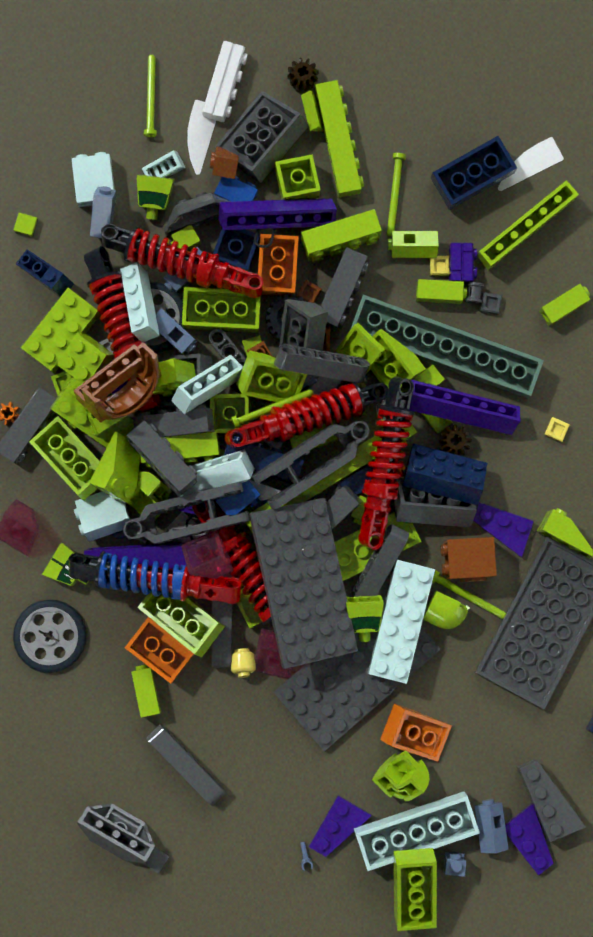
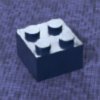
(237, 248)

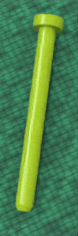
(150, 131)
(398, 157)
(266, 410)
(467, 595)

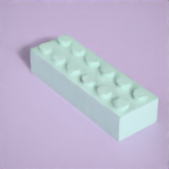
(401, 621)
(417, 828)

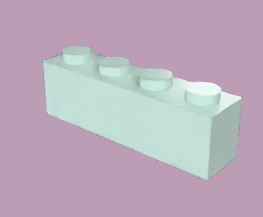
(139, 302)
(207, 384)
(222, 471)

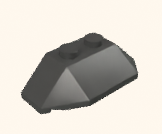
(194, 212)
(117, 832)

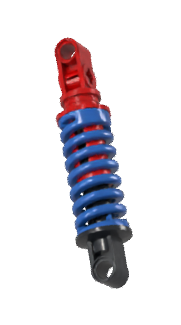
(152, 578)

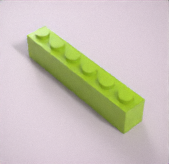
(338, 138)
(527, 225)

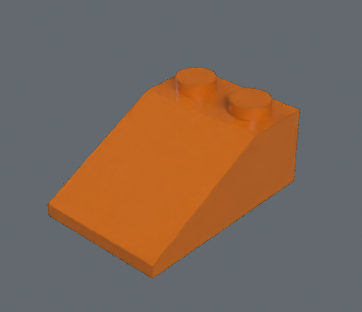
(415, 732)

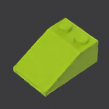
(395, 360)
(265, 381)
(117, 469)
(563, 530)

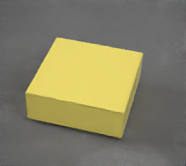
(439, 266)
(556, 429)

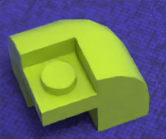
(148, 491)
(445, 611)
(402, 776)

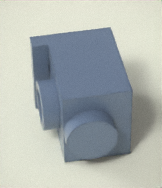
(454, 864)

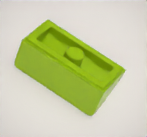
(312, 112)

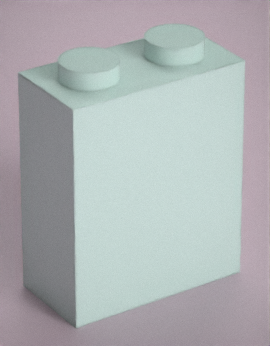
(91, 173)
(100, 515)

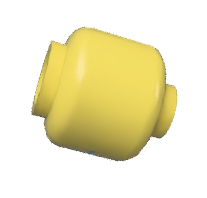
(243, 662)

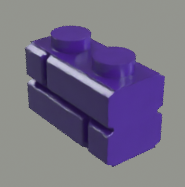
(462, 262)

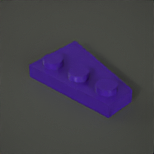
(504, 526)
(338, 825)
(528, 837)

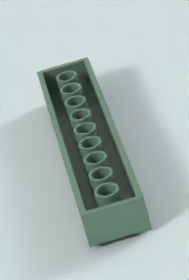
(452, 347)

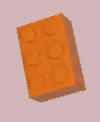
(278, 264)
(159, 650)

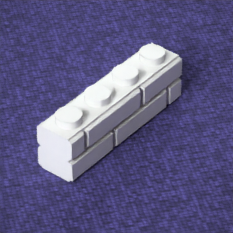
(224, 81)

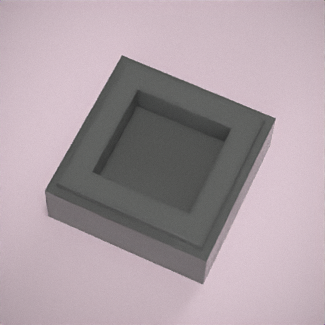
(490, 303)
(156, 860)

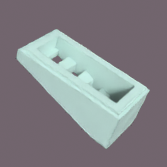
(166, 158)

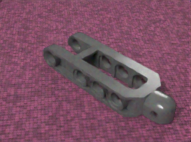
(348, 437)
(145, 524)

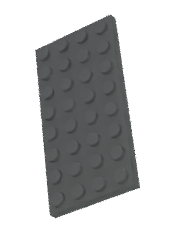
(303, 583)
(542, 624)
(339, 692)

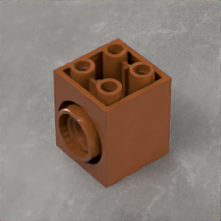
(469, 559)

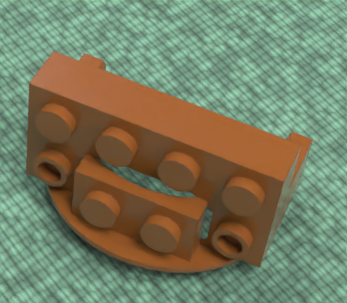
(132, 363)

